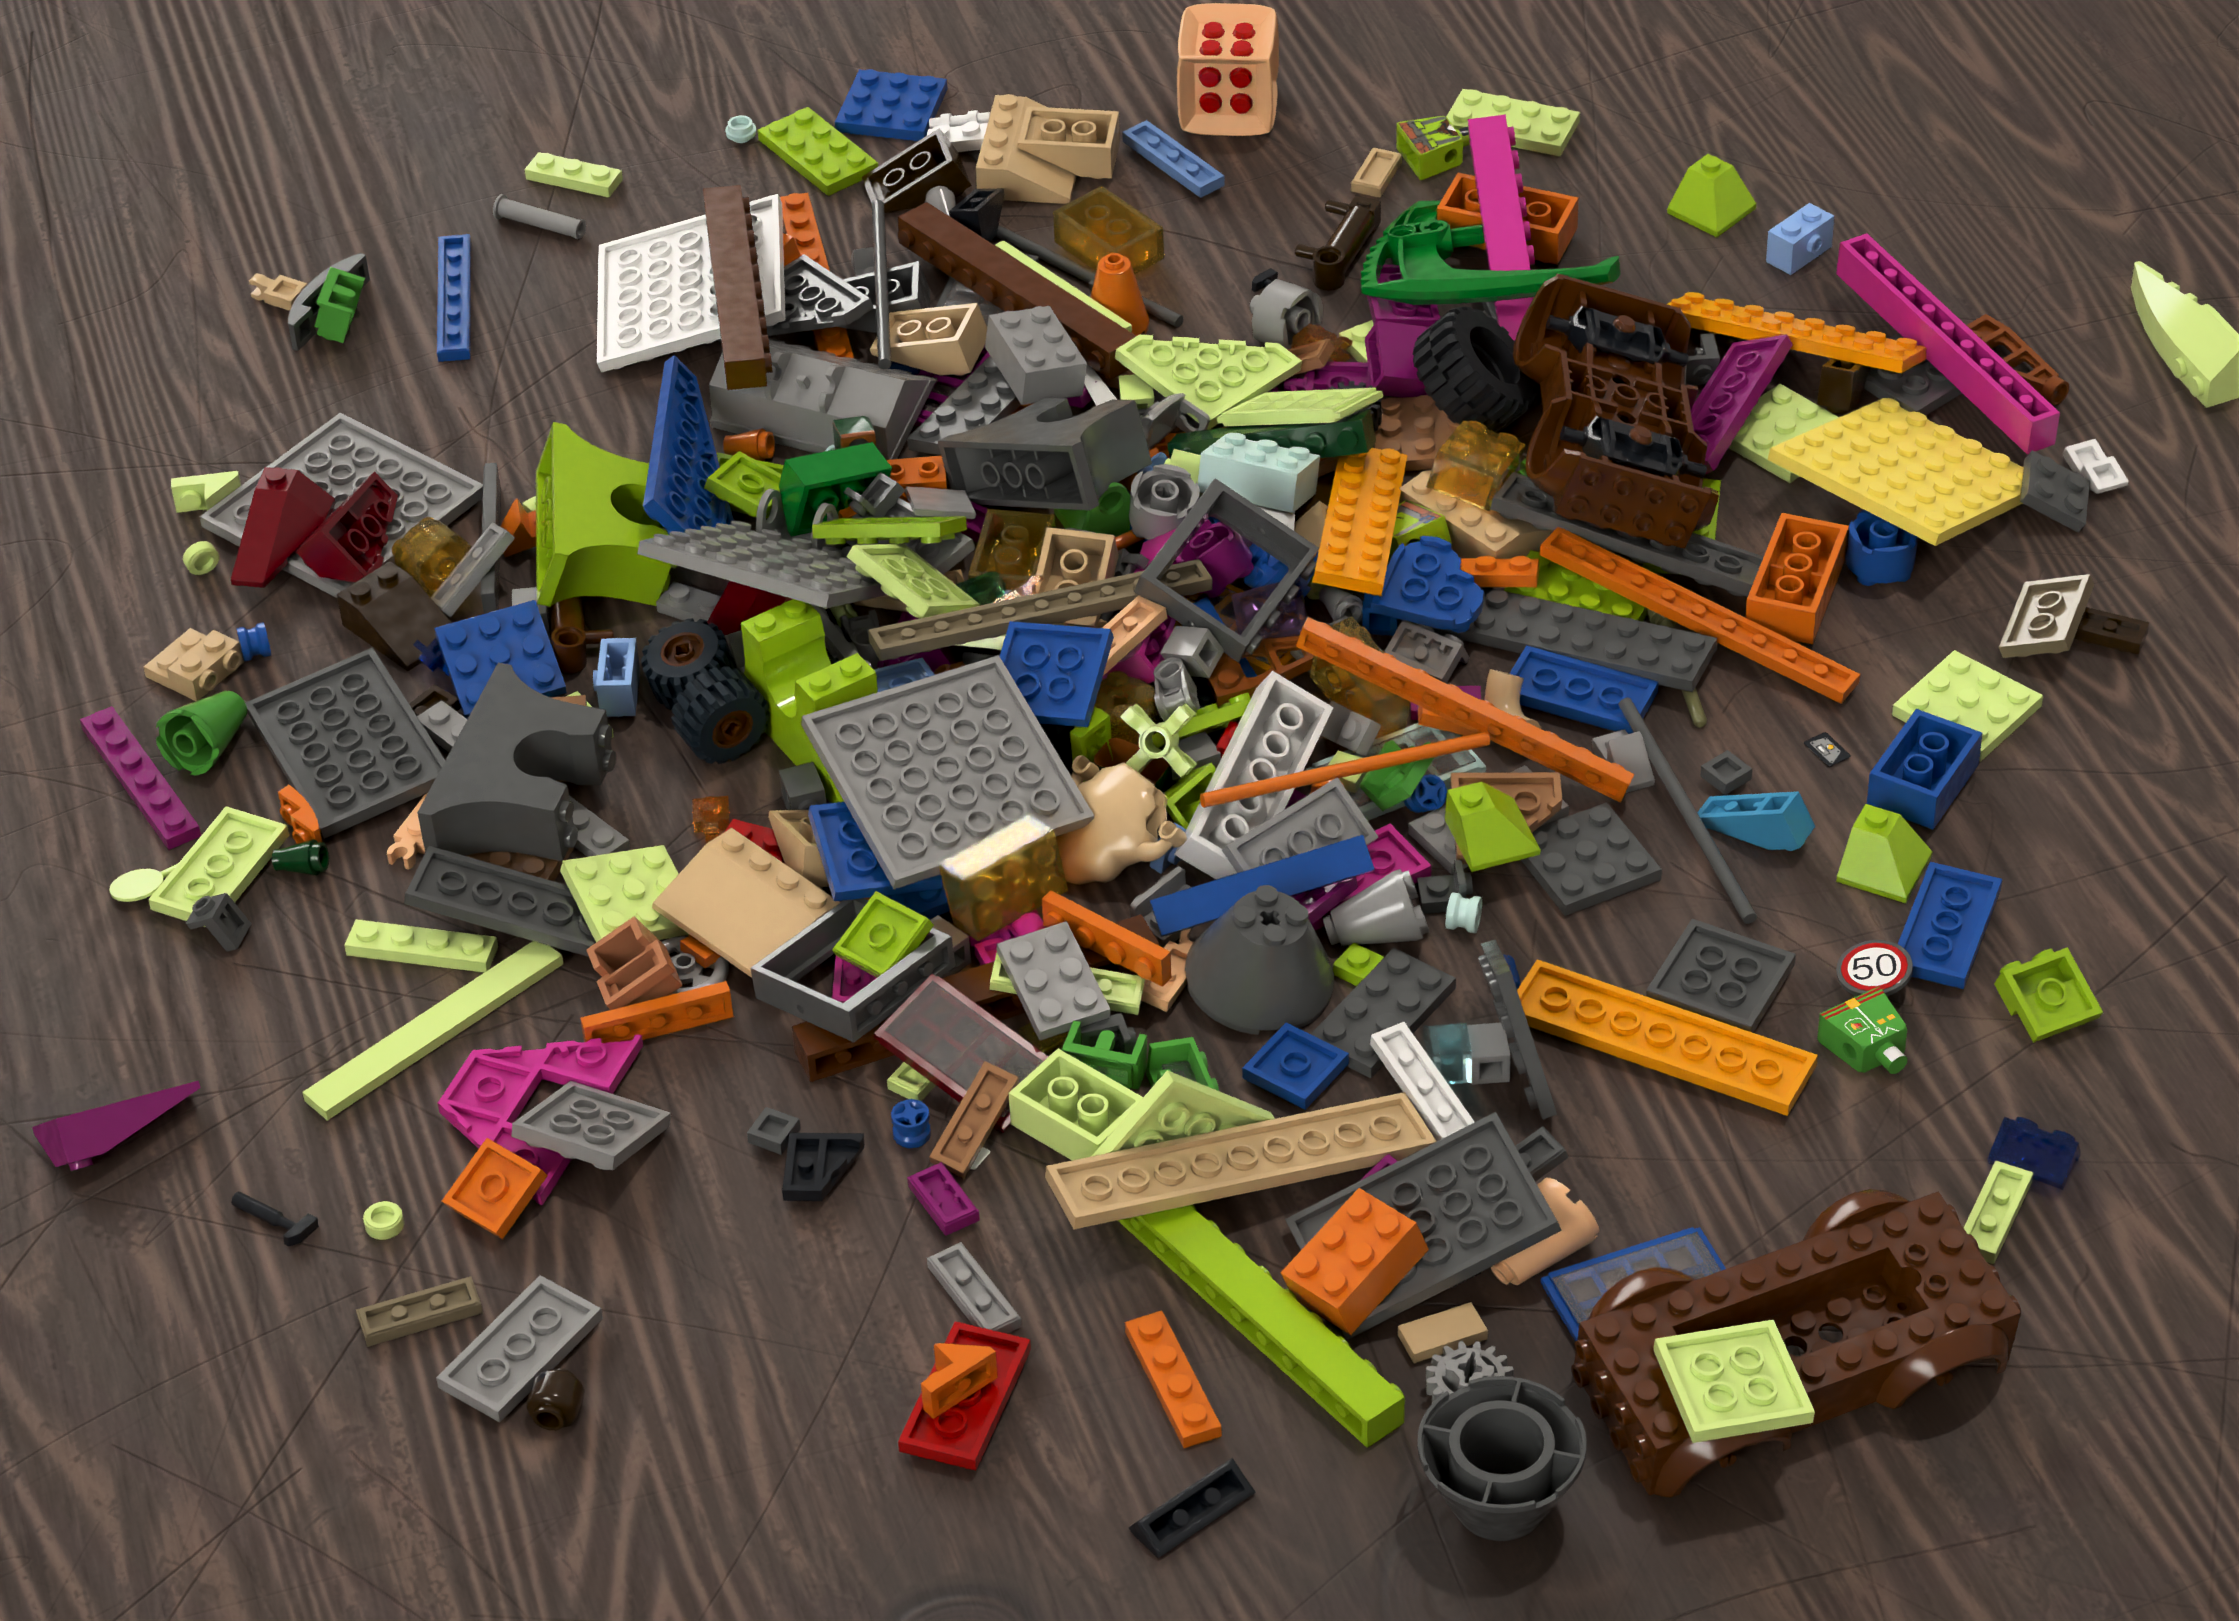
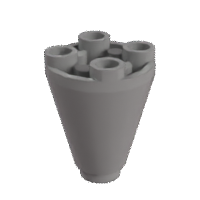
(1379, 914)

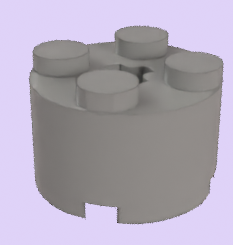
(1283, 312)
(1161, 500)

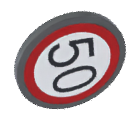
(1874, 965)

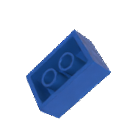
(1924, 768)

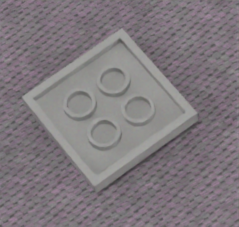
(591, 1125)

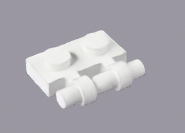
(963, 131)

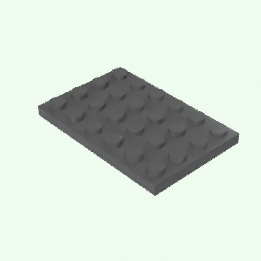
(348, 741)
(1468, 1201)

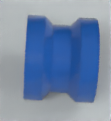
(253, 641)
(1433, 795)
(911, 1123)

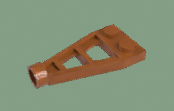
(2041, 378)
(1230, 681)

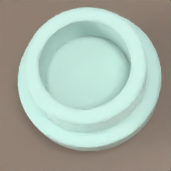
(740, 129)

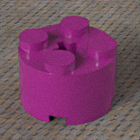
(1221, 553)

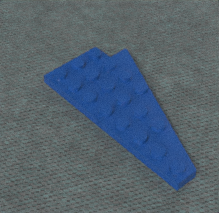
(682, 457)

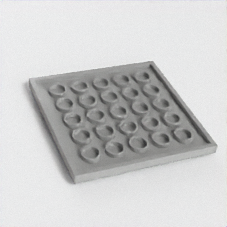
(339, 461)
(765, 563)
(943, 767)

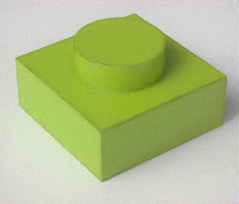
(1355, 964)

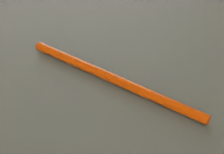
(1344, 769)

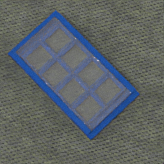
(1580, 1286)

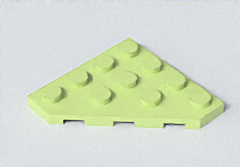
(1208, 374)
(1179, 1110)

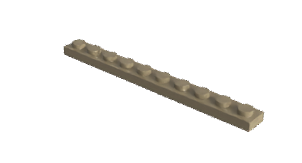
(1042, 608)

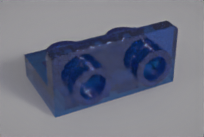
(2035, 1150)

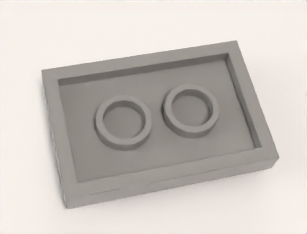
(1053, 980)

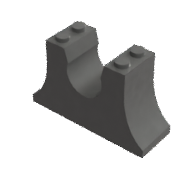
(1047, 455)
(504, 769)

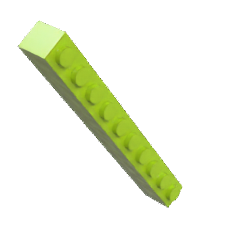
(1273, 1321)

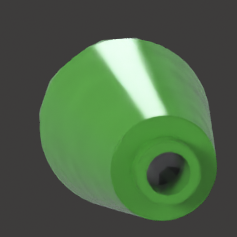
(200, 731)

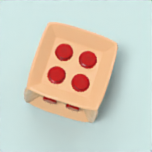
(1227, 69)

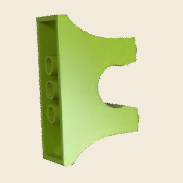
(593, 524)
(794, 675)

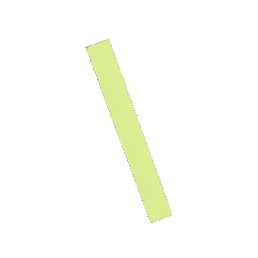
(432, 1029)

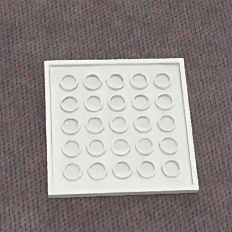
(661, 289)

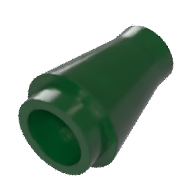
(305, 858)

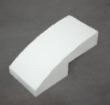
(2094, 466)

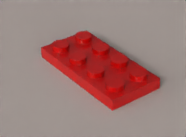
(965, 1429)

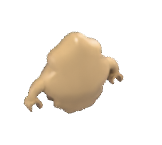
(1124, 825)

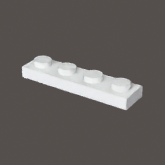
(1420, 1080)

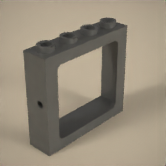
(1257, 527)
(777, 976)

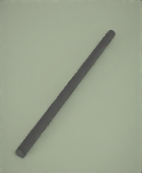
(1078, 271)
(881, 285)
(1689, 813)

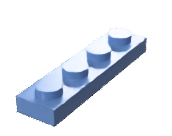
(1173, 158)

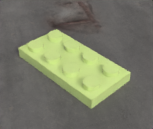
(1535, 125)
(220, 862)

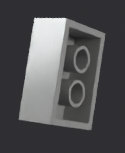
(1035, 354)

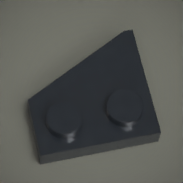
(817, 1163)

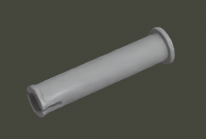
(538, 217)

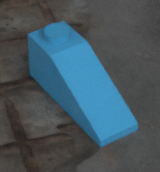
(1762, 819)

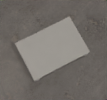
(939, 502)

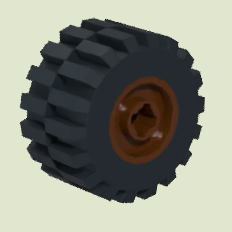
(681, 655)
(720, 715)

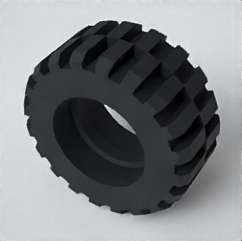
(1472, 370)

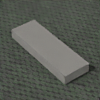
(472, 569)
(973, 1290)

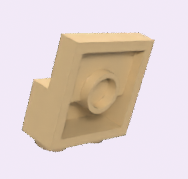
(195, 663)

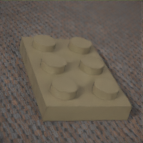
(2046, 616)

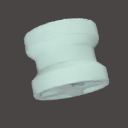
(1463, 912)

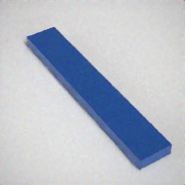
(454, 298)
(1290, 876)

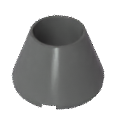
(1501, 1428)

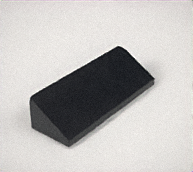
(1193, 1509)

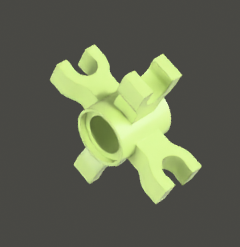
(1139, 720)

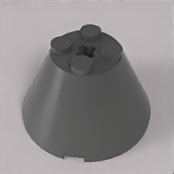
(1260, 965)

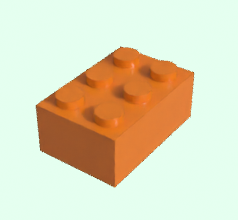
(1355, 1261)

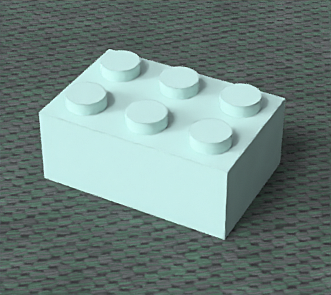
(1261, 471)

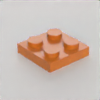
(494, 1188)

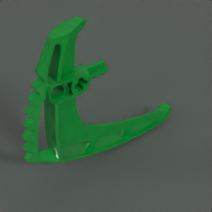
(1422, 243)

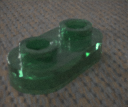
(984, 587)

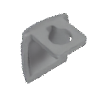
(1166, 415)

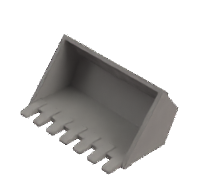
(815, 389)

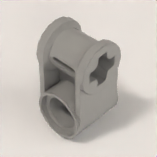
(856, 631)
(1173, 687)

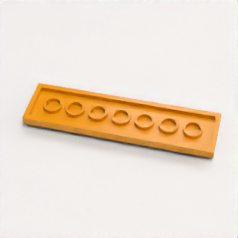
(1806, 335)
(1360, 521)
(1665, 1037)

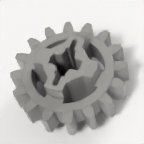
(1462, 1365)

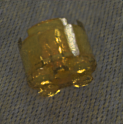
(430, 553)
(1117, 695)

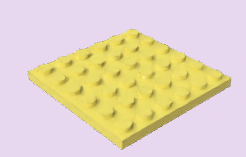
(1905, 470)

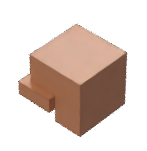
(632, 966)

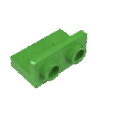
(1396, 783)

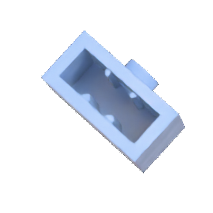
(1800, 238)
(617, 676)

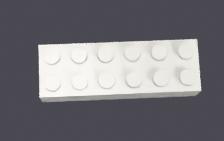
(1268, 743)

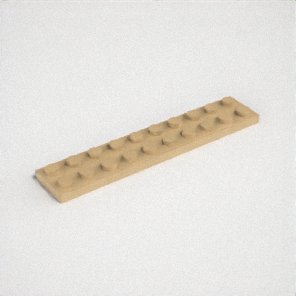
(1237, 1160)

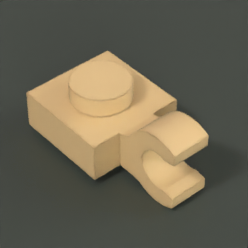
(277, 292)

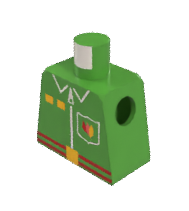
(1865, 1032)

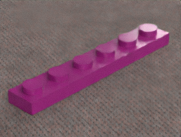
(140, 778)

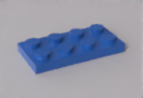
(1580, 689)
(1949, 923)

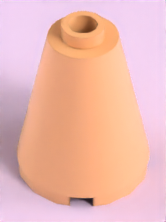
(1577, 1228)

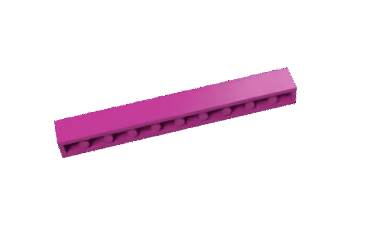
(1501, 208)
(1949, 344)

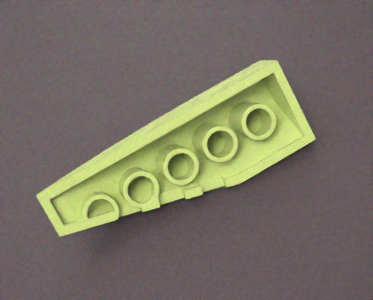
(2188, 337)

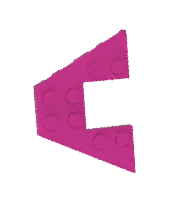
(498, 1084)

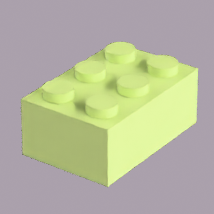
(1069, 1105)

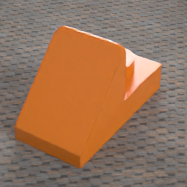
(521, 526)
(958, 1375)

